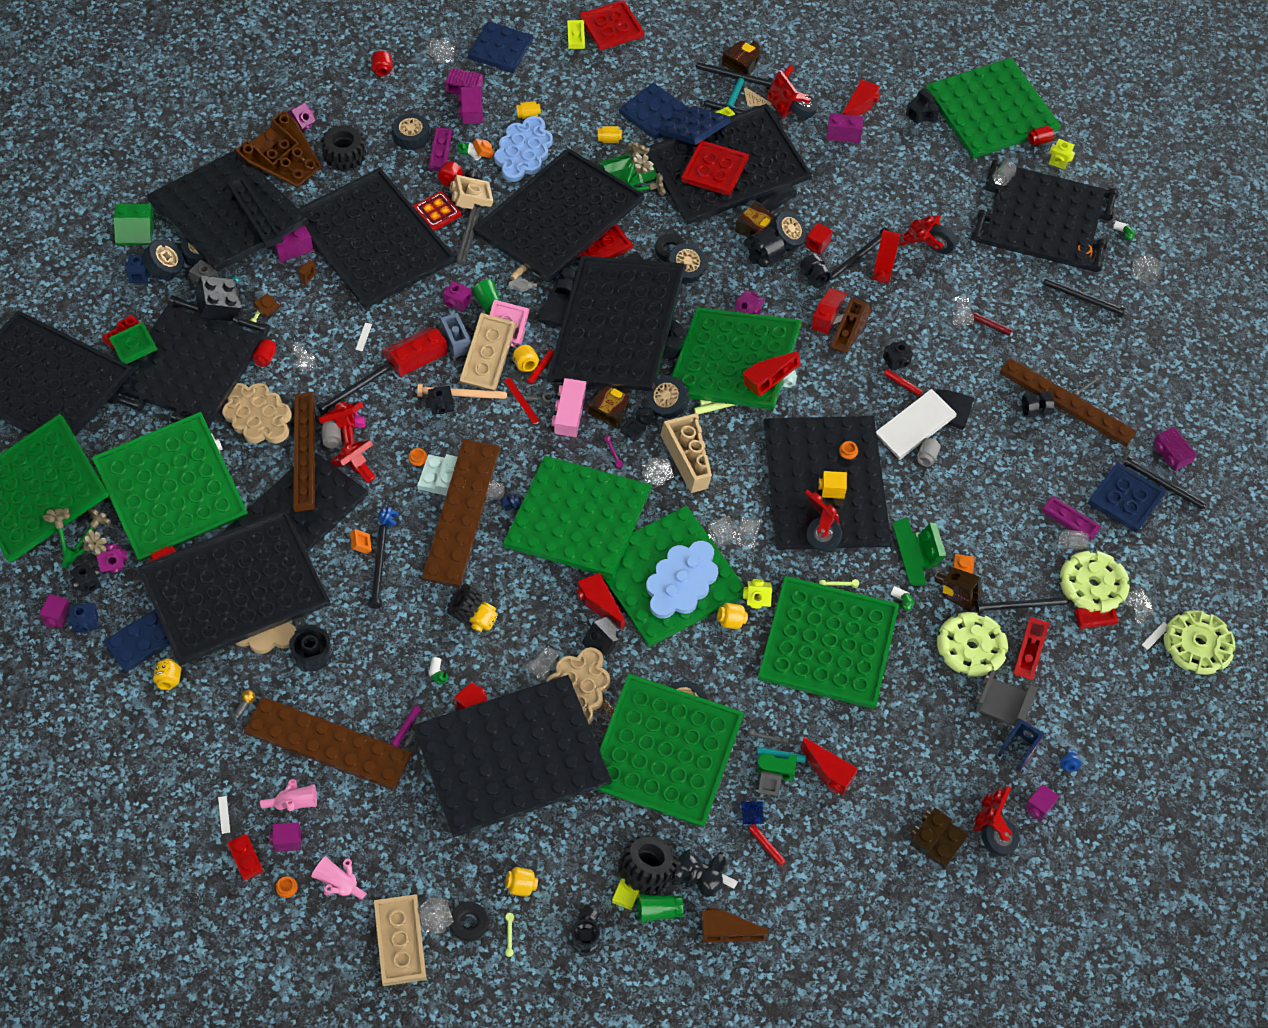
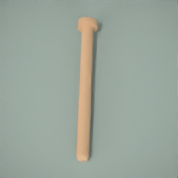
(466, 393)

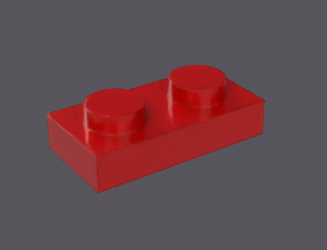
(245, 857)

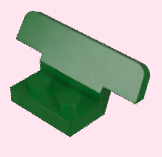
(620, 167)
(918, 549)

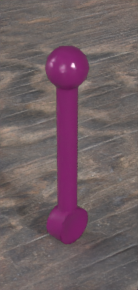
(619, 464)

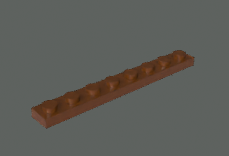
(1069, 402)
(304, 452)

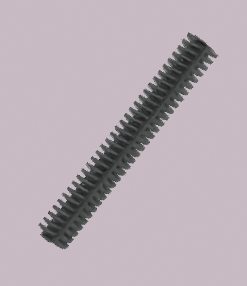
(468, 235)

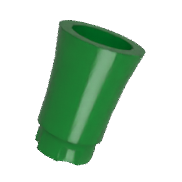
(486, 293)
(658, 907)

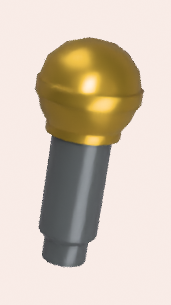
(248, 697)

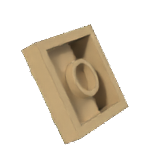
(470, 191)

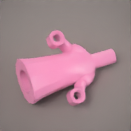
(292, 797)
(338, 880)

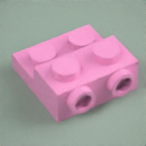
(513, 313)

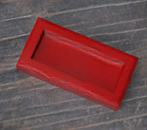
(1095, 619)

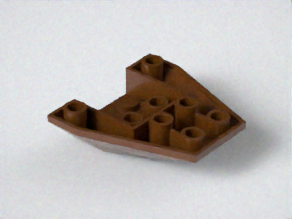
(282, 151)

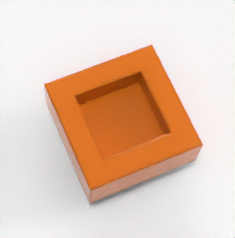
(483, 148)
(360, 541)
(964, 563)

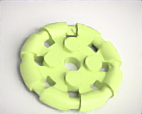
(1098, 572)
(975, 634)
(1191, 649)

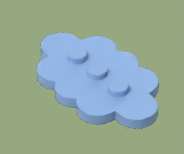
(523, 148)
(682, 579)

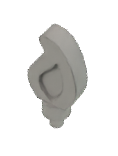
(521, 284)

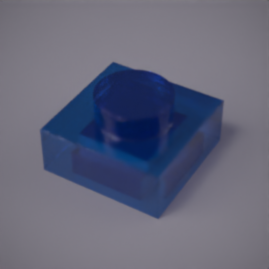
(752, 812)

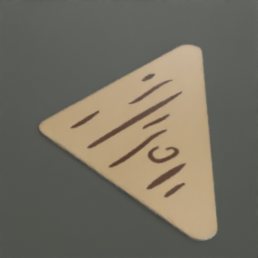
(754, 99)

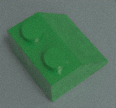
(133, 224)

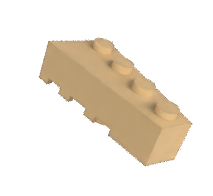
(687, 449)

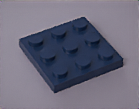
(500, 47)
(652, 109)
(694, 125)
(1127, 497)

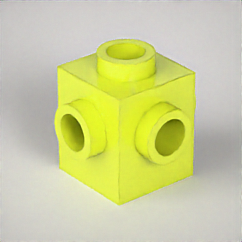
(1061, 154)
(758, 593)

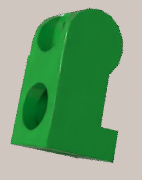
(778, 765)

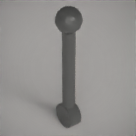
(1097, 378)
(750, 732)

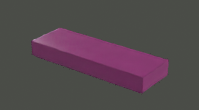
(440, 148)
(1070, 517)

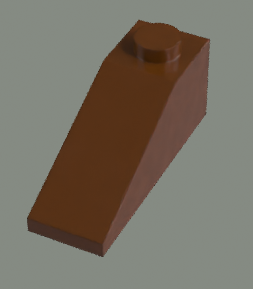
(851, 325)
(727, 927)

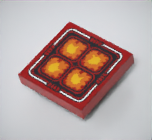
(437, 210)

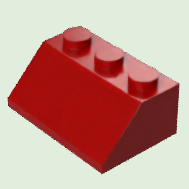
(416, 350)

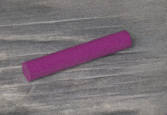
(406, 726)

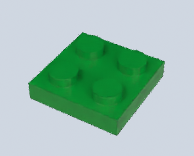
(133, 343)

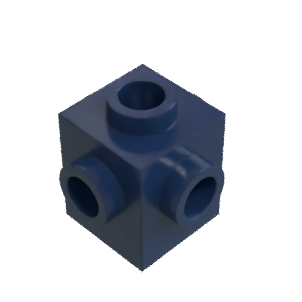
(136, 270)
(83, 617)

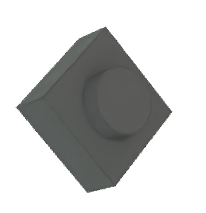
(770, 783)

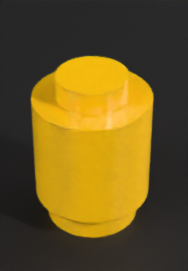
(528, 109)
(609, 134)

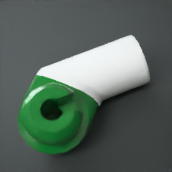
(468, 149)
(1129, 232)
(904, 596)
(435, 672)

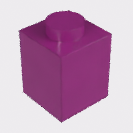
(55, 611)
(1041, 802)
(286, 837)

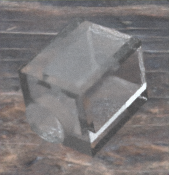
(723, 531)
(748, 532)

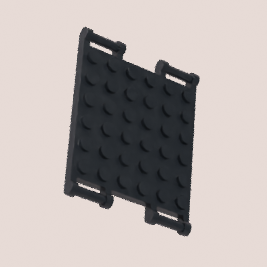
(1046, 218)
(193, 363)

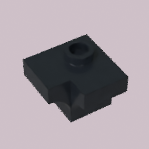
(922, 108)
(602, 635)

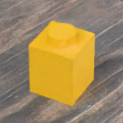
(833, 484)

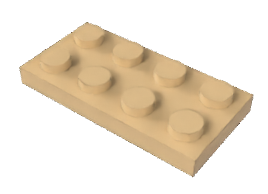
(488, 352)
(400, 940)

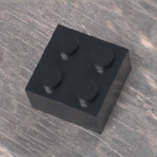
(217, 298)

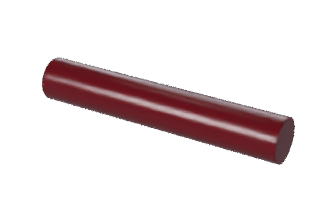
(990, 323)

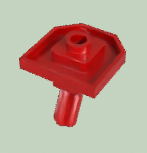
(344, 419)
(353, 457)

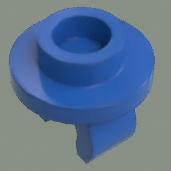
(385, 516)
(1070, 762)

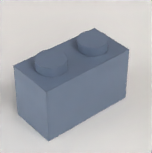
(455, 335)

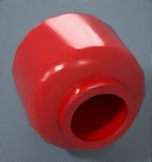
(381, 63)
(448, 173)

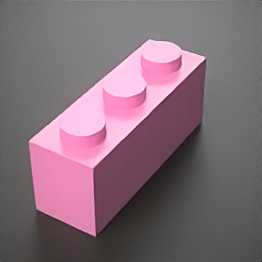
(569, 407)

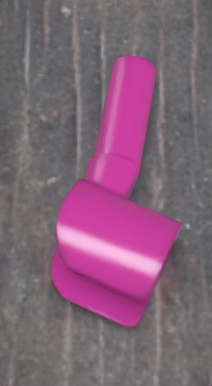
(359, 421)

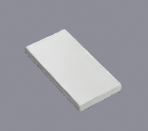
(915, 424)

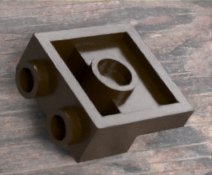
(938, 837)

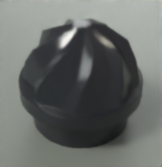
(473, 173)
(588, 913)

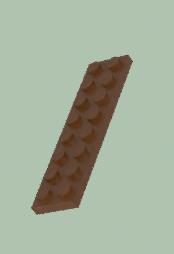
(461, 513)
(328, 743)

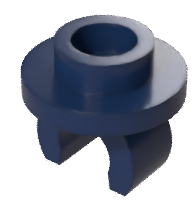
(511, 502)

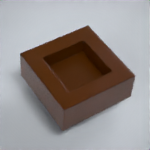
(307, 272)
(266, 305)

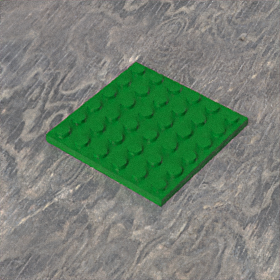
(991, 107)
(725, 345)
(43, 475)
(170, 486)
(578, 516)
(639, 562)
(829, 642)
(668, 749)

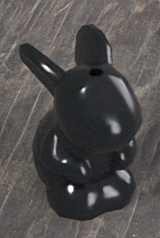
(691, 871)

